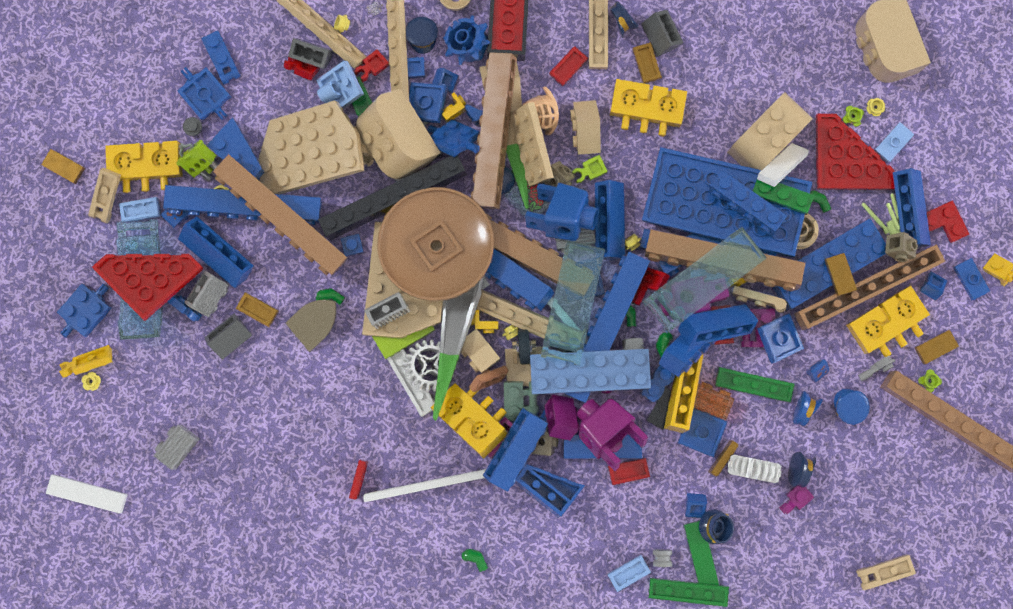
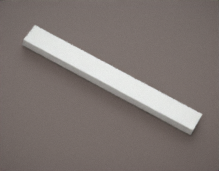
(424, 485)

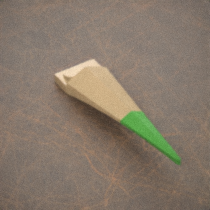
(512, 147)

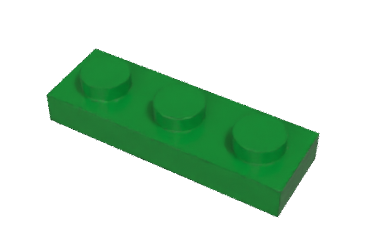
(784, 196)

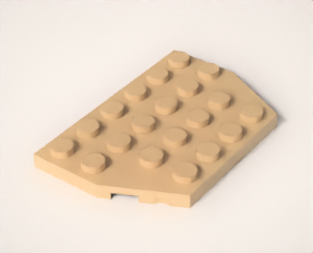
(309, 149)
(422, 312)

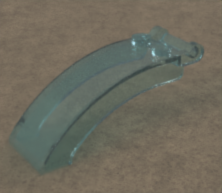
(705, 278)
(573, 301)
(130, 323)

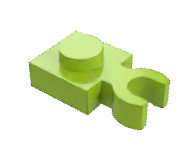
(592, 168)

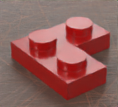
(949, 219)
(651, 280)

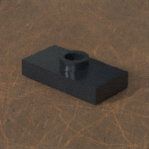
(659, 412)

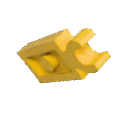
(87, 361)

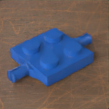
(204, 93)
(454, 138)
(84, 310)

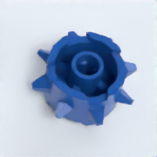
(466, 40)

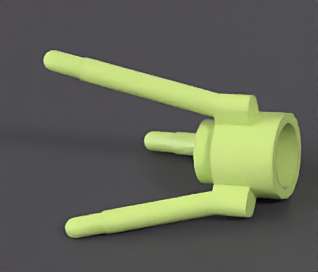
(893, 225)

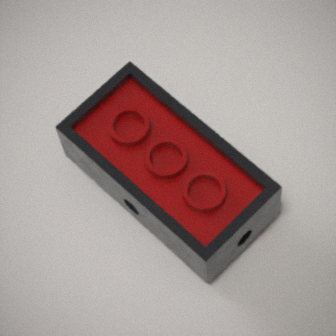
(508, 27)

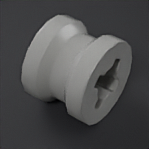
(662, 558)

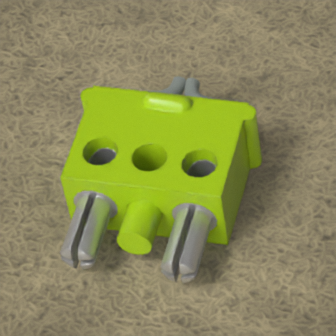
(197, 160)

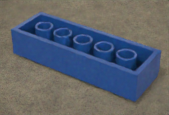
(861, 247)

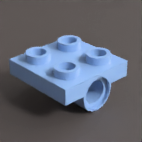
(339, 85)

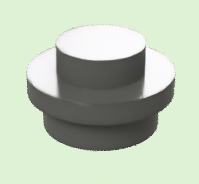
(192, 126)

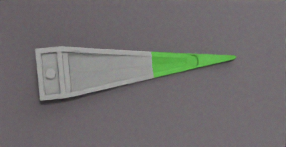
(456, 321)

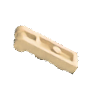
(104, 195)
(759, 298)
(886, 572)

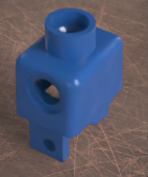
(566, 214)

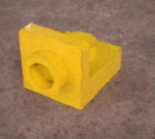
(452, 112)

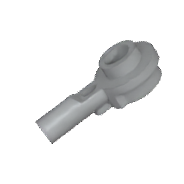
(884, 364)

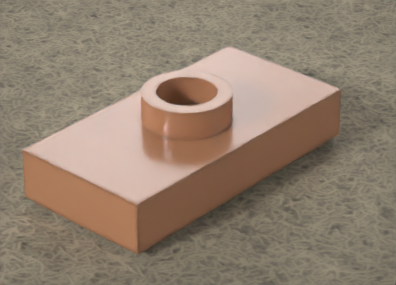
(488, 378)

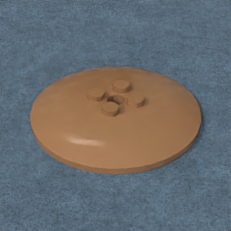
(428, 218)

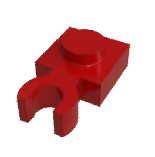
(373, 64)
(301, 68)

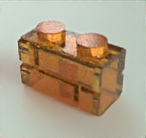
(713, 402)

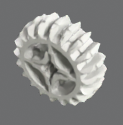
(422, 360)
(754, 468)

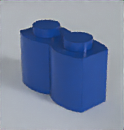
(660, 378)

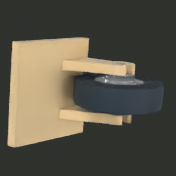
(519, 358)

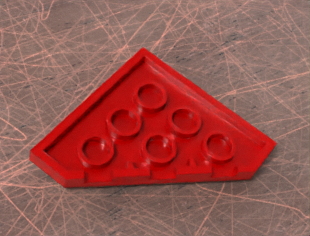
(845, 160)
(147, 280)

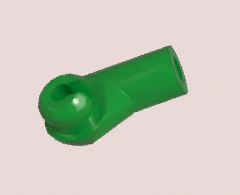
(662, 342)

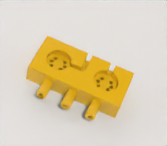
(640, 103)
(144, 162)
(889, 321)
(471, 420)

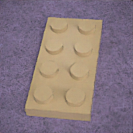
(531, 144)

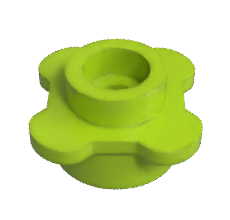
(853, 111)
(936, 381)

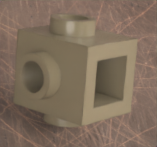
(561, 174)
(901, 246)
(547, 447)

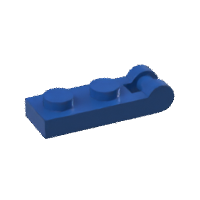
(220, 56)

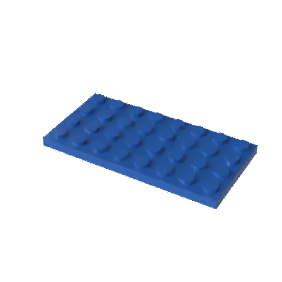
(682, 201)

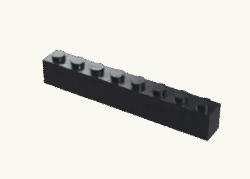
(383, 200)

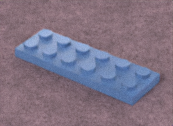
(596, 372)

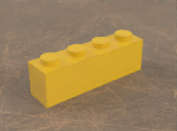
(683, 399)

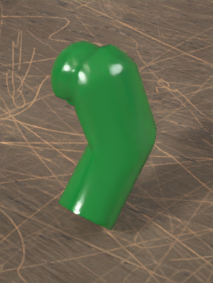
(821, 200)
(326, 294)
(631, 317)
(476, 557)

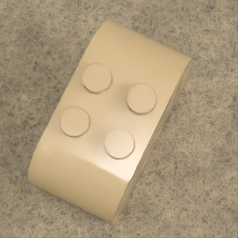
(891, 41)
(770, 133)
(396, 135)

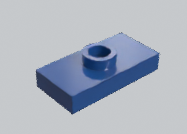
(971, 279)

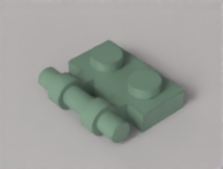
(514, 399)

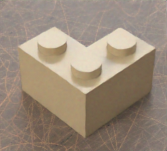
(587, 126)
(479, 352)

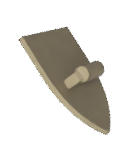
(313, 322)

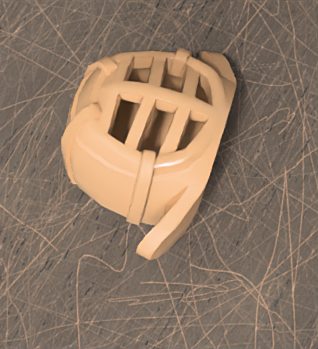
(543, 107)

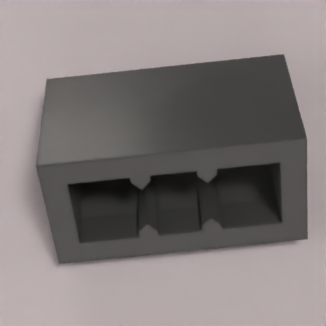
(662, 32)
(310, 53)
(228, 336)

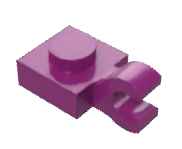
(798, 498)

